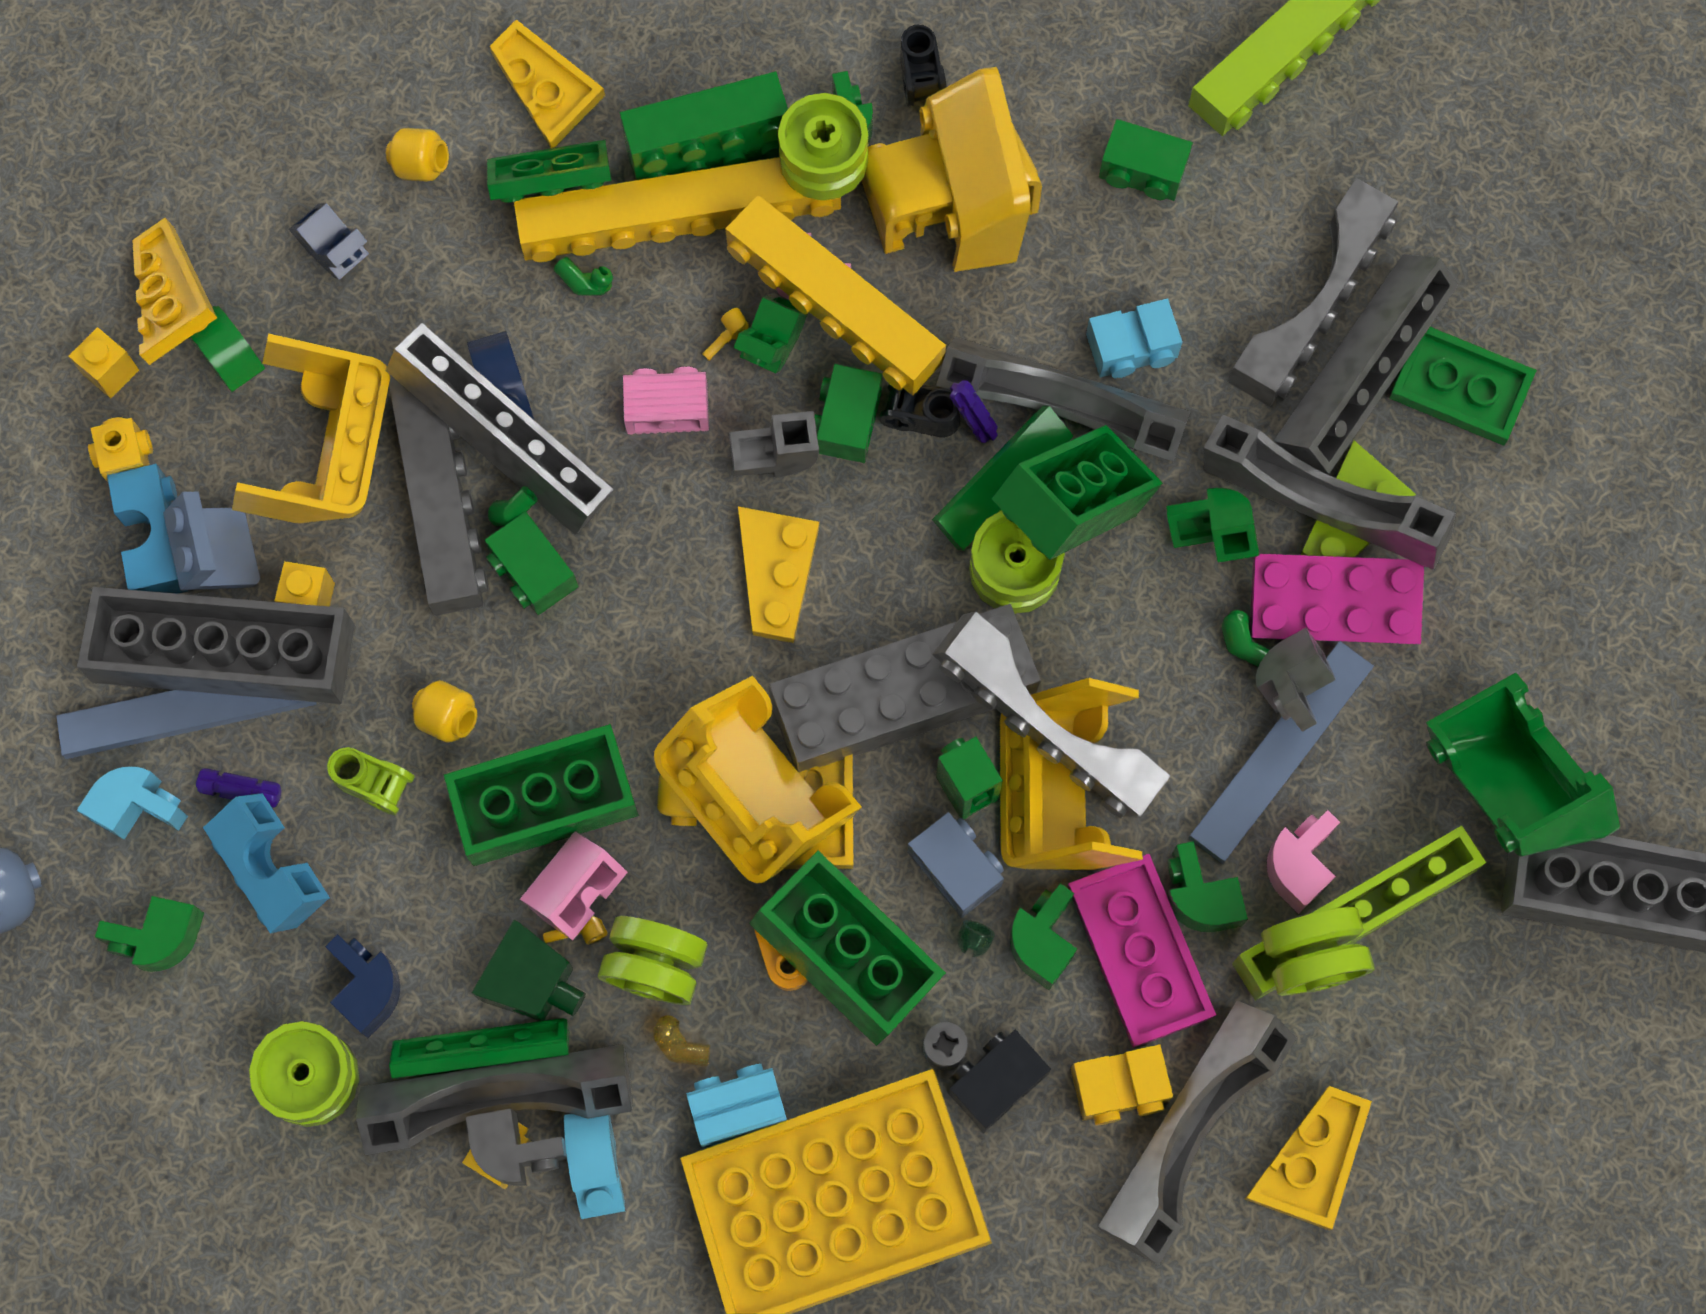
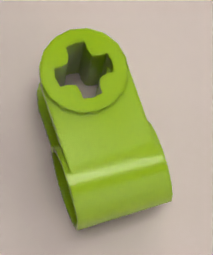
(377, 781)

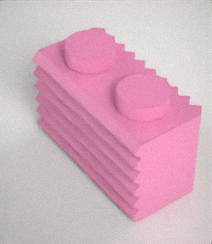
(665, 401)

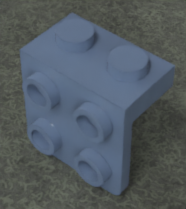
(210, 545)

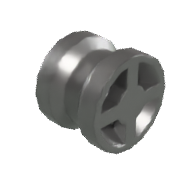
(940, 1056)

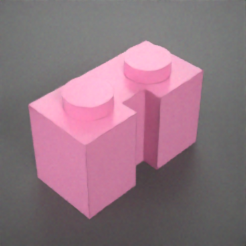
(572, 884)

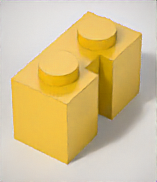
(1122, 1084)

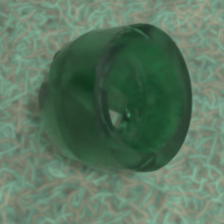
(976, 937)

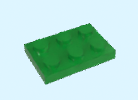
(548, 171)
(1464, 385)

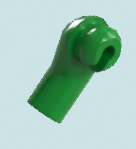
(584, 284)
(504, 511)
(1238, 638)

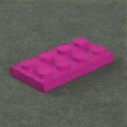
(1337, 598)
(1141, 951)

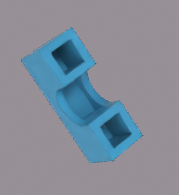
(138, 498)
(243, 839)

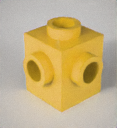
(119, 446)

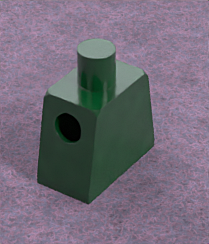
(528, 977)

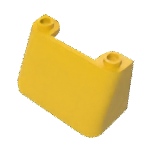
(911, 187)
(745, 785)

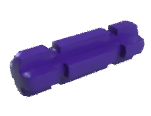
(973, 411)
(235, 785)

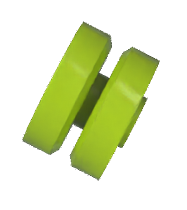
(823, 146)
(1000, 578)
(1315, 944)
(652, 960)
(281, 1063)

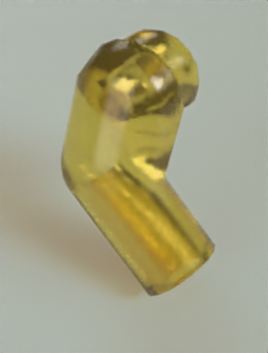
(674, 1045)

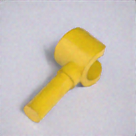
(734, 323)
(591, 932)

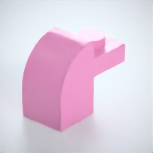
(1293, 867)

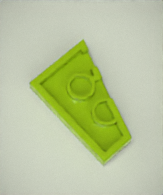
(1364, 472)

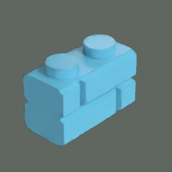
(735, 1106)

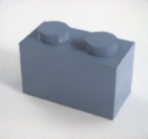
(956, 863)

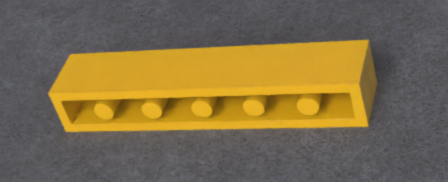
(834, 295)

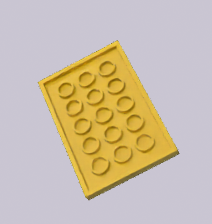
(836, 1199)

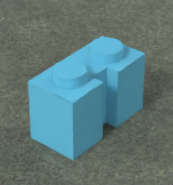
(1134, 339)

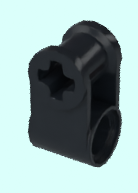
(920, 71)
(917, 411)

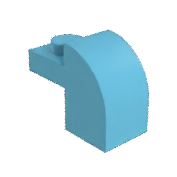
(122, 796)
(593, 1165)

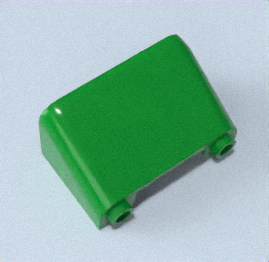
(1521, 772)

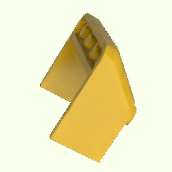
(981, 169)
(356, 395)
(1038, 800)

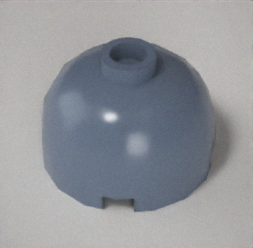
(16, 889)

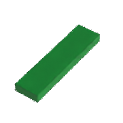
(974, 502)
(479, 1048)

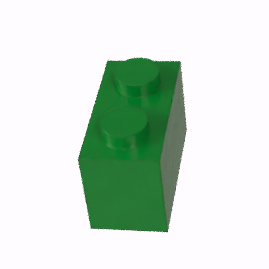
(1145, 160)
(848, 412)
(530, 563)
(968, 776)

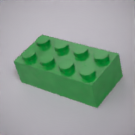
(706, 128)
(1076, 491)
(540, 795)
(847, 948)

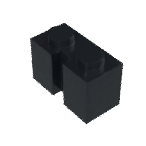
(998, 1079)

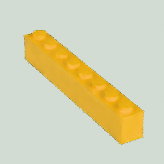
(655, 209)

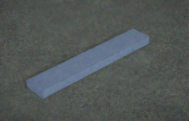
(158, 718)
(1277, 760)

